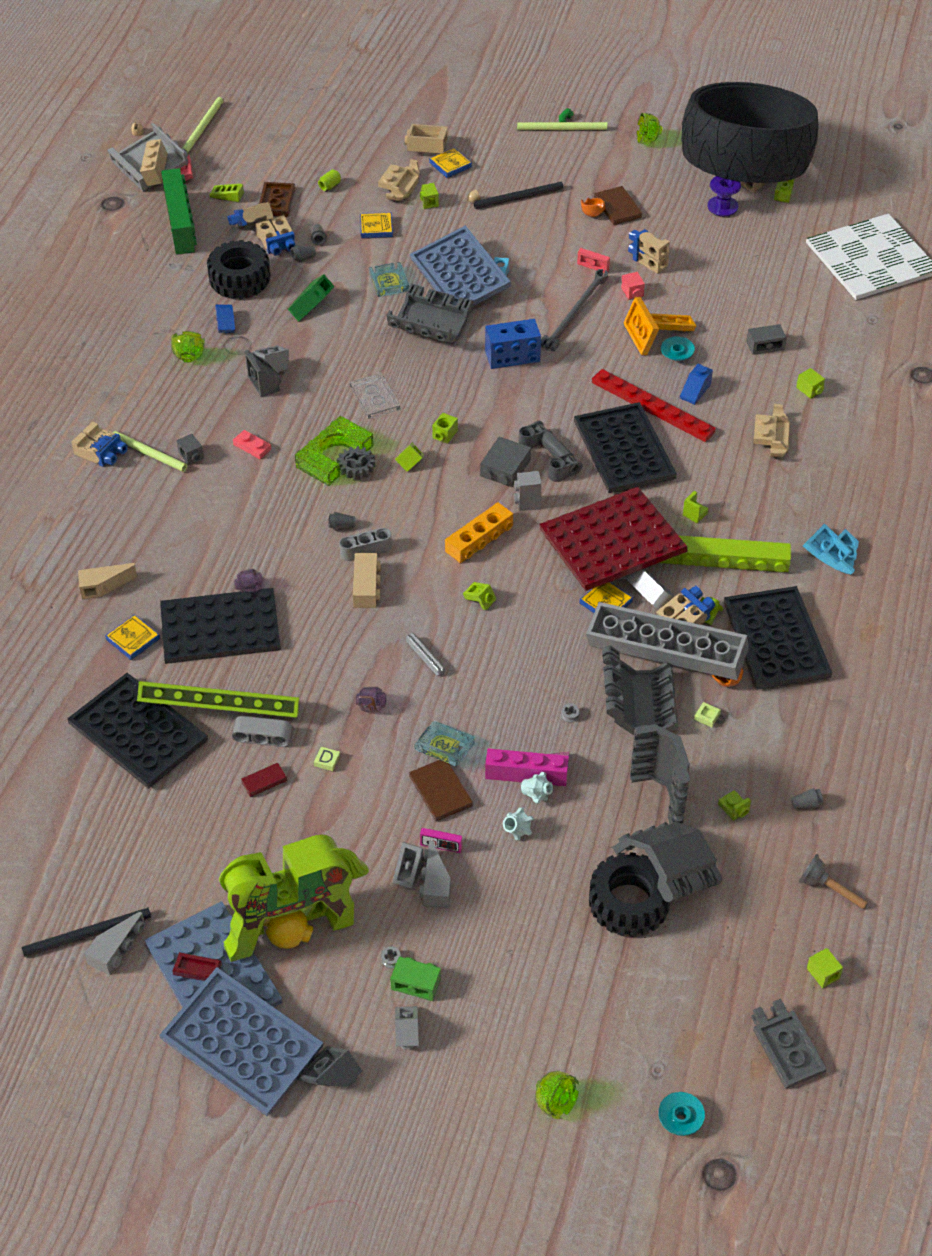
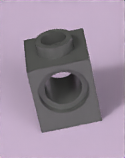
(190, 449)

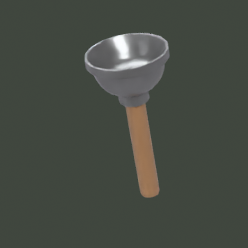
(816, 873)

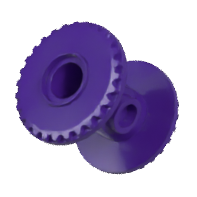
(723, 203)

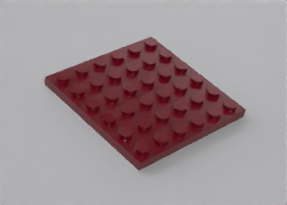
(612, 538)

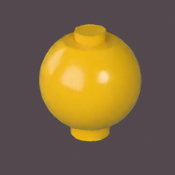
(288, 930)

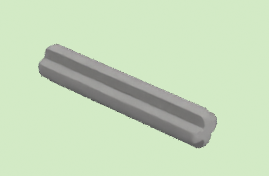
(426, 655)

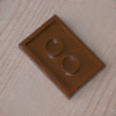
(279, 197)
(619, 205)
(440, 789)

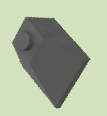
(261, 375)
(332, 1068)

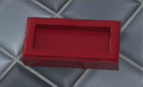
(264, 779)
(195, 966)

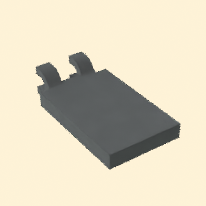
(787, 1045)

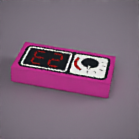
(441, 840)

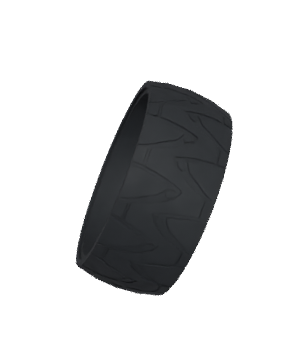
(749, 132)

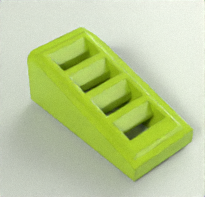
(228, 192)

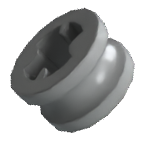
(566, 709)
(384, 955)

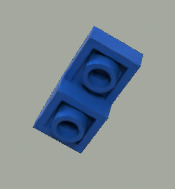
(225, 318)

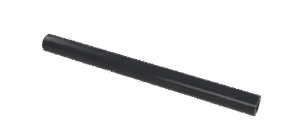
(518, 195)
(79, 934)

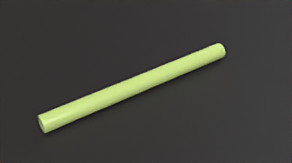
(203, 124)
(561, 125)

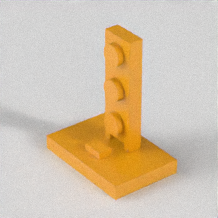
(645, 325)

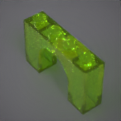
(339, 433)

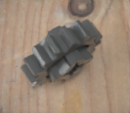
(356, 462)

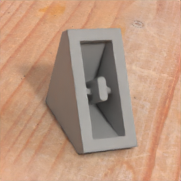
(408, 865)

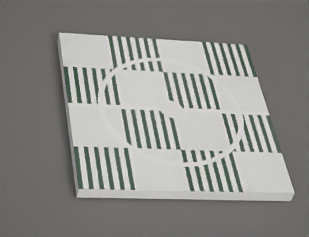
(871, 256)

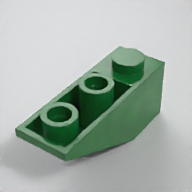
(311, 296)

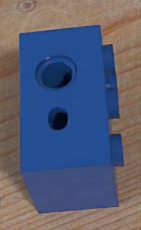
(512, 343)

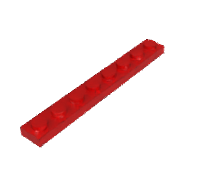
(654, 405)

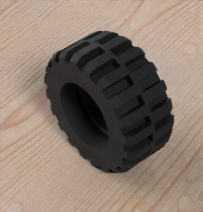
(234, 283)
(621, 916)

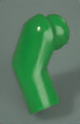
(566, 113)

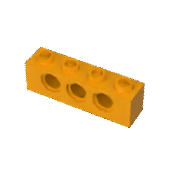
(479, 532)

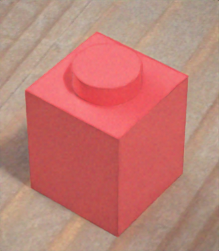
(632, 285)

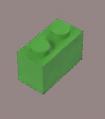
(415, 978)

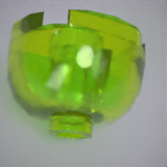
(649, 128)
(187, 346)
(556, 1093)

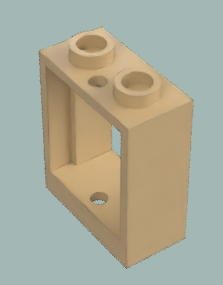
(426, 138)

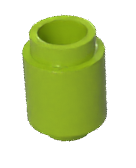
(329, 180)

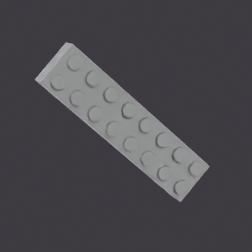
(668, 640)

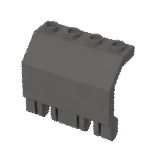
(432, 314)
(638, 695)
(662, 757)
(678, 856)

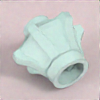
(537, 787)
(518, 823)

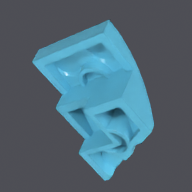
(834, 550)

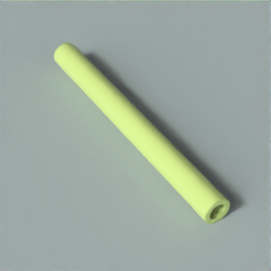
(153, 453)

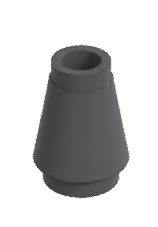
(318, 235)
(302, 252)
(340, 521)
(808, 799)

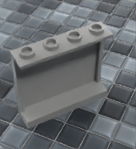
(130, 159)

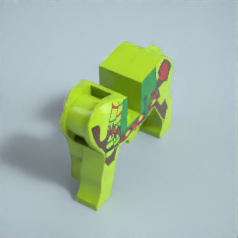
(312, 879)

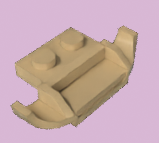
(400, 180)
(773, 431)

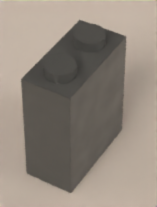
(505, 461)

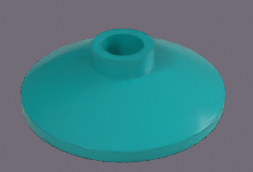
(677, 348)
(681, 1104)

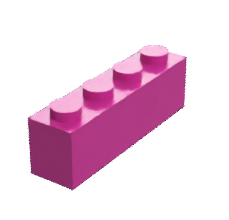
(520, 765)

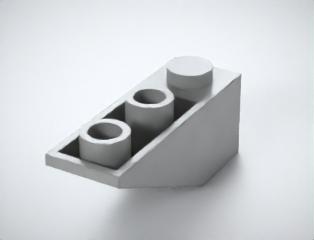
(437, 880)
(110, 946)

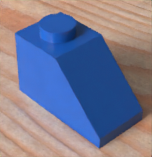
(696, 384)

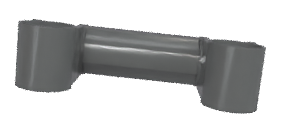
(564, 462)

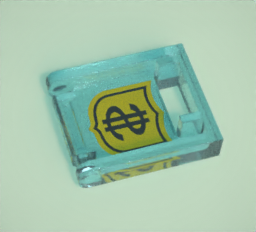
(388, 279)
(443, 743)

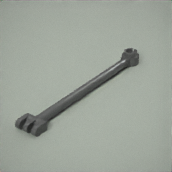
(552, 340)

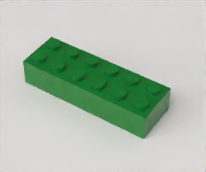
(179, 211)

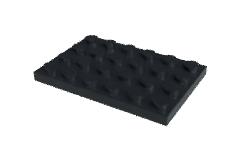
(624, 447)
(219, 625)
(779, 637)
(135, 734)

